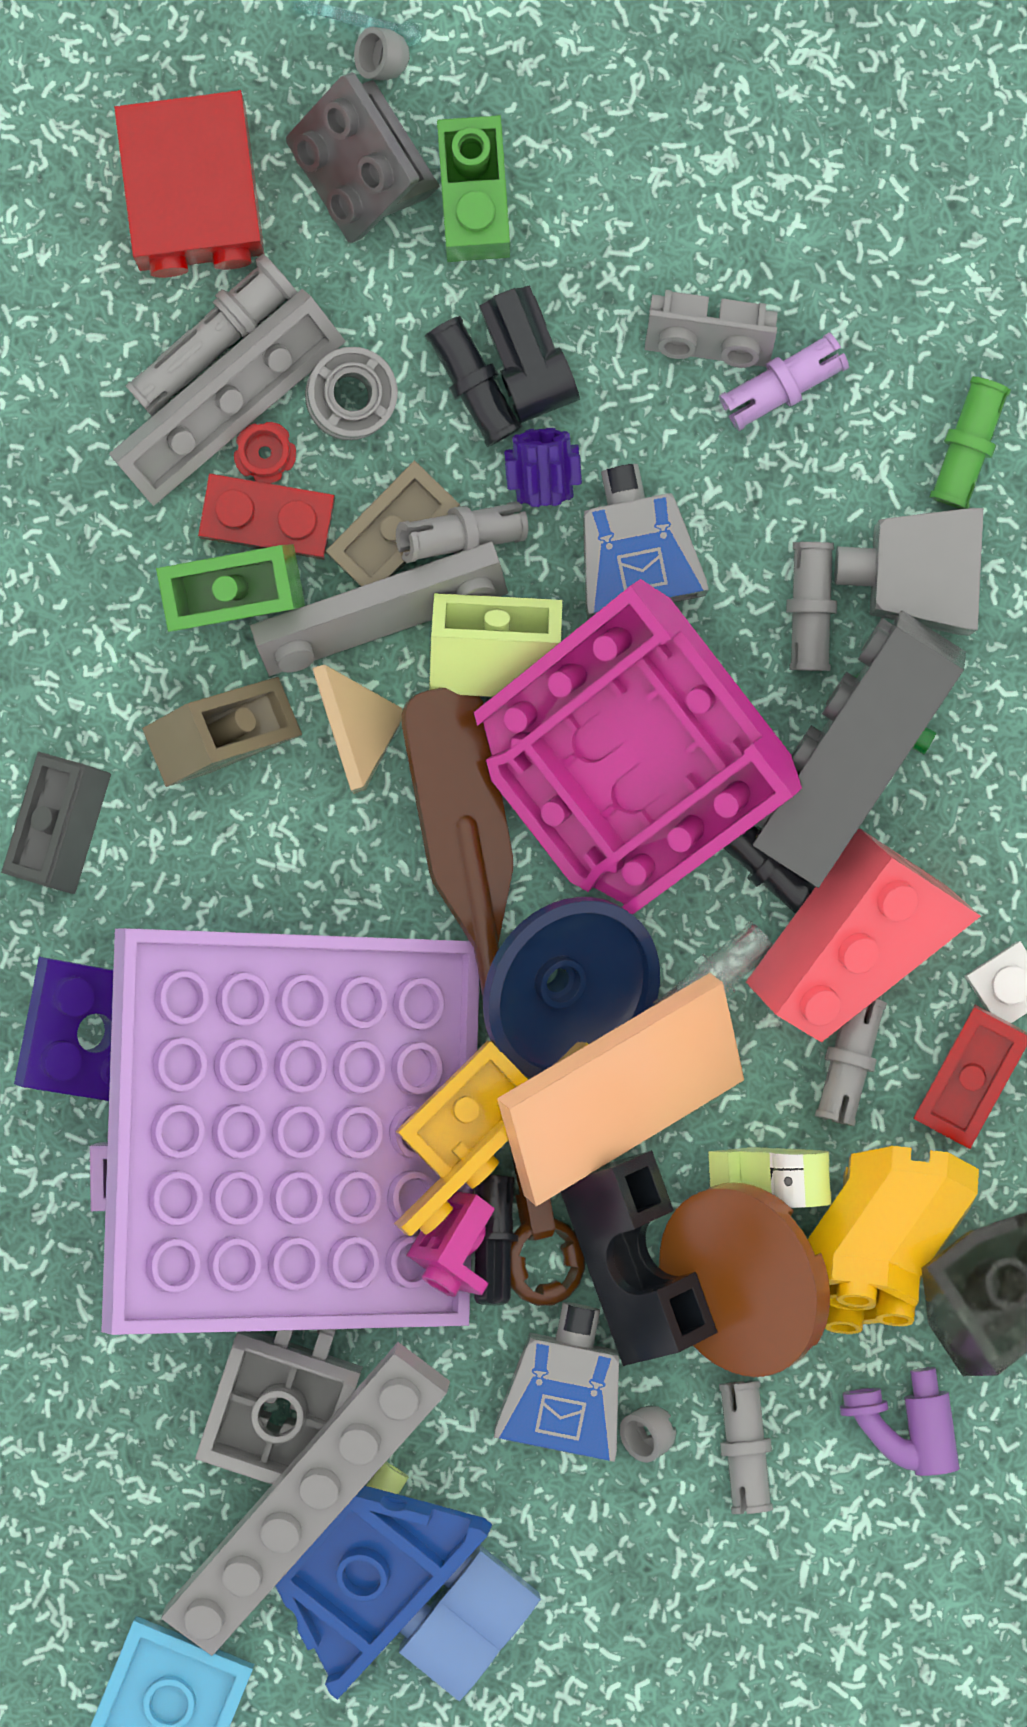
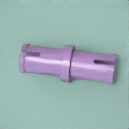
(784, 381)

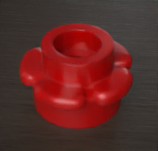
(259, 436)

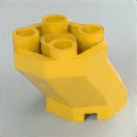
(884, 1231)

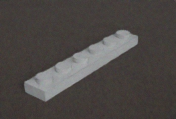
(306, 1498)

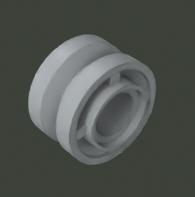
(367, 368)

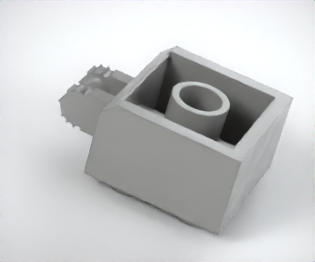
(262, 1371)

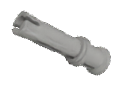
(233, 317)

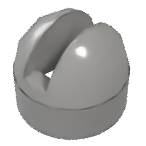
(381, 54)
(635, 1439)

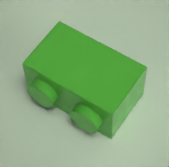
(230, 587)

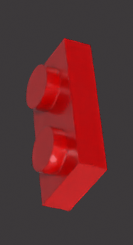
(266, 515)
(972, 1076)

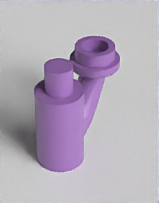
(930, 1425)

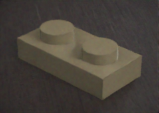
(369, 544)

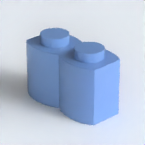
(468, 1622)

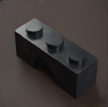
(644, 1306)

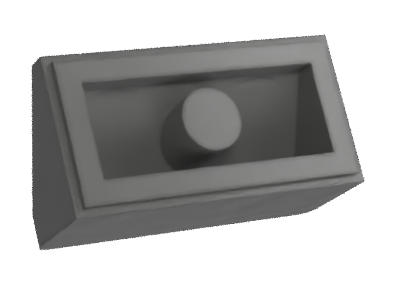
(56, 822)

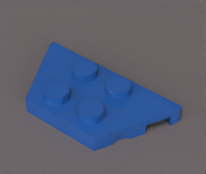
(374, 1576)

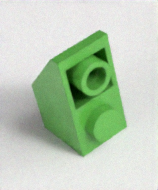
(473, 188)

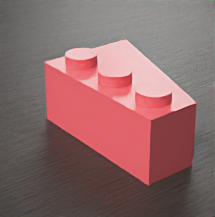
(857, 937)

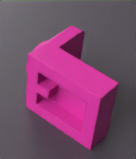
(450, 1243)

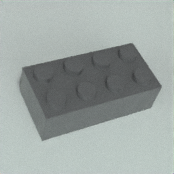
(862, 744)

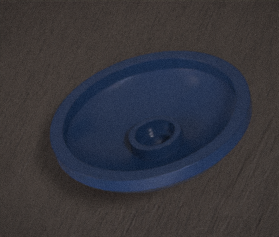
(602, 980)

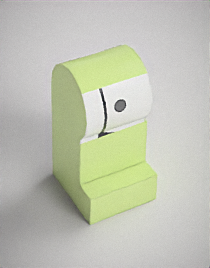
(790, 1174)

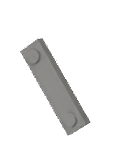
(227, 397)
(374, 610)

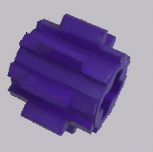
(543, 467)

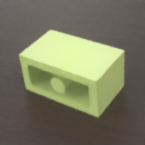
(489, 640)

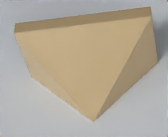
(359, 722)

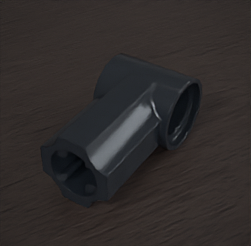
(532, 367)

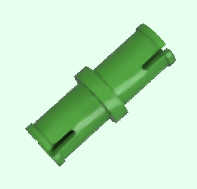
(970, 443)

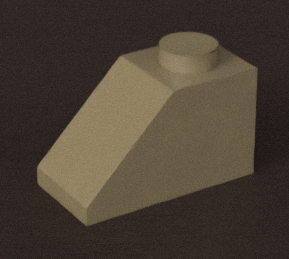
(221, 730)

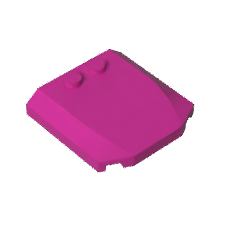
(633, 751)

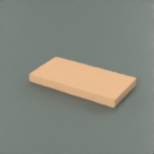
(621, 1089)

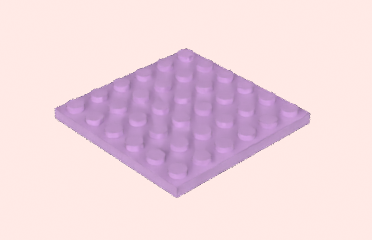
(262, 1127)

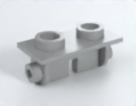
(682, 330)

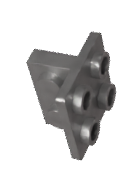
(359, 157)

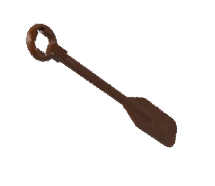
(472, 871)

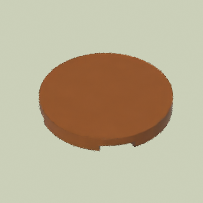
(755, 1274)

